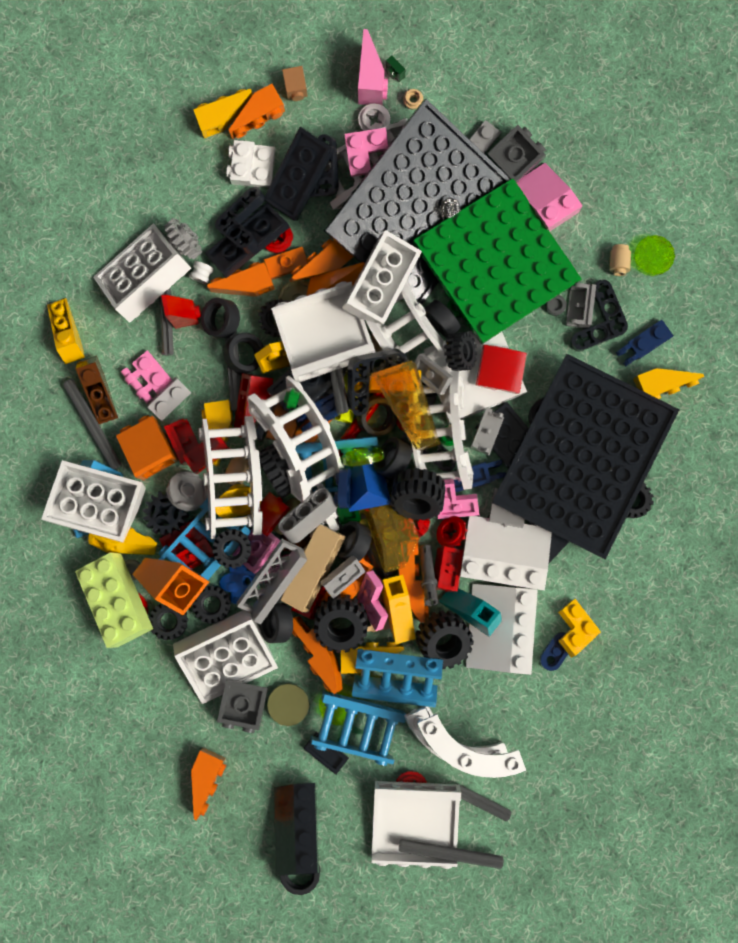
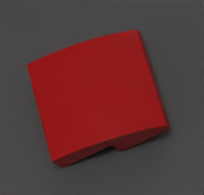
(501, 369)
(181, 551)

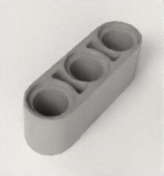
(307, 515)

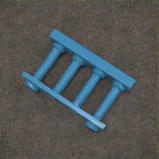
(306, 449)
(210, 563)
(395, 690)
(352, 707)

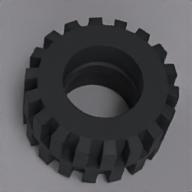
(275, 470)
(418, 494)
(438, 626)
(340, 638)

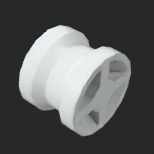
(201, 272)

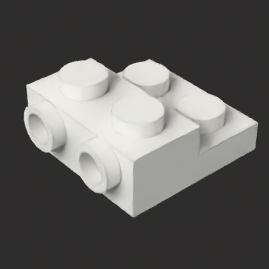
(251, 164)

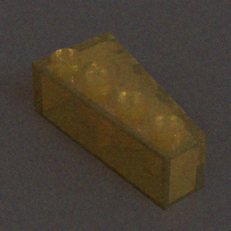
(409, 403)

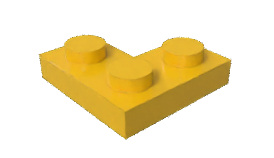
(582, 628)

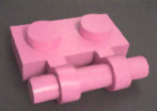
(151, 372)

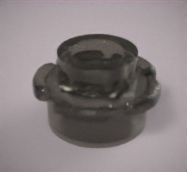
(446, 205)

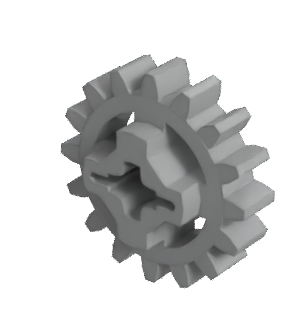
(183, 238)

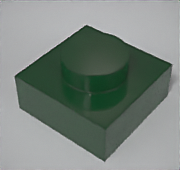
(395, 69)
(346, 516)

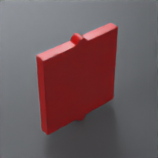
(272, 512)

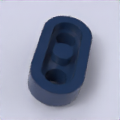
(344, 483)
(553, 649)

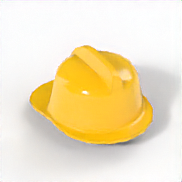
(236, 490)

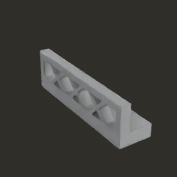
(278, 584)

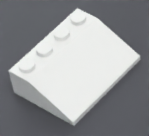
(141, 273)
(93, 501)
(506, 553)
(512, 642)
(224, 652)

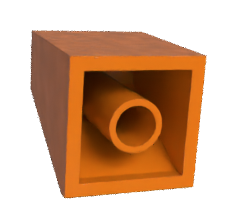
(146, 447)
(170, 583)

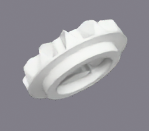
(371, 111)

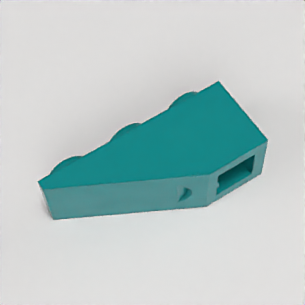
(473, 610)

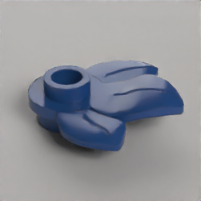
(235, 582)

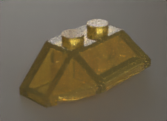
(393, 536)

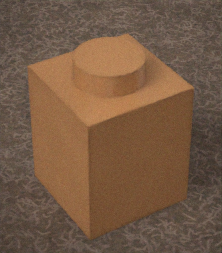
(295, 83)

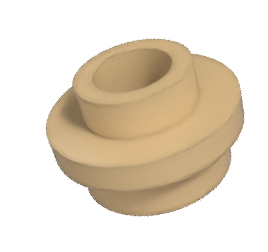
(412, 93)

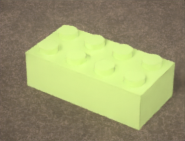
(113, 600)

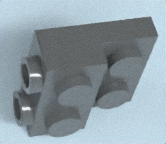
(517, 153)
(242, 706)

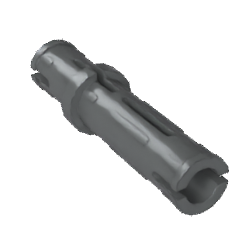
(429, 582)

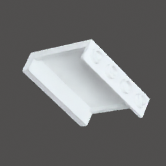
(321, 333)
(475, 397)
(416, 814)

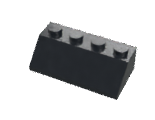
(296, 829)

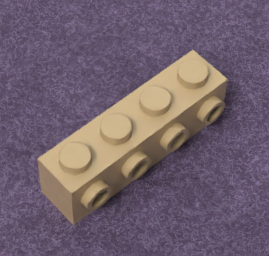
(320, 556)

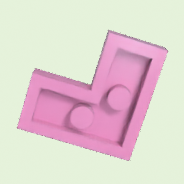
(360, 145)
(458, 505)
(368, 596)

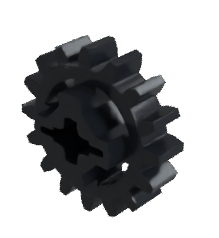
(158, 518)

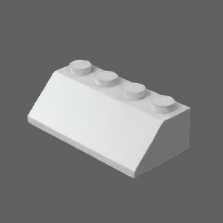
(381, 278)

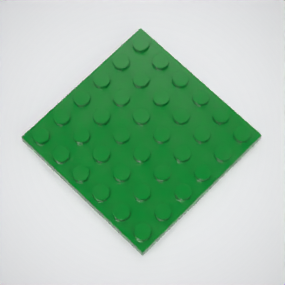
(497, 261)

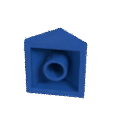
(368, 488)

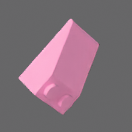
(371, 85)
(549, 196)

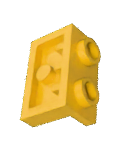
(272, 357)

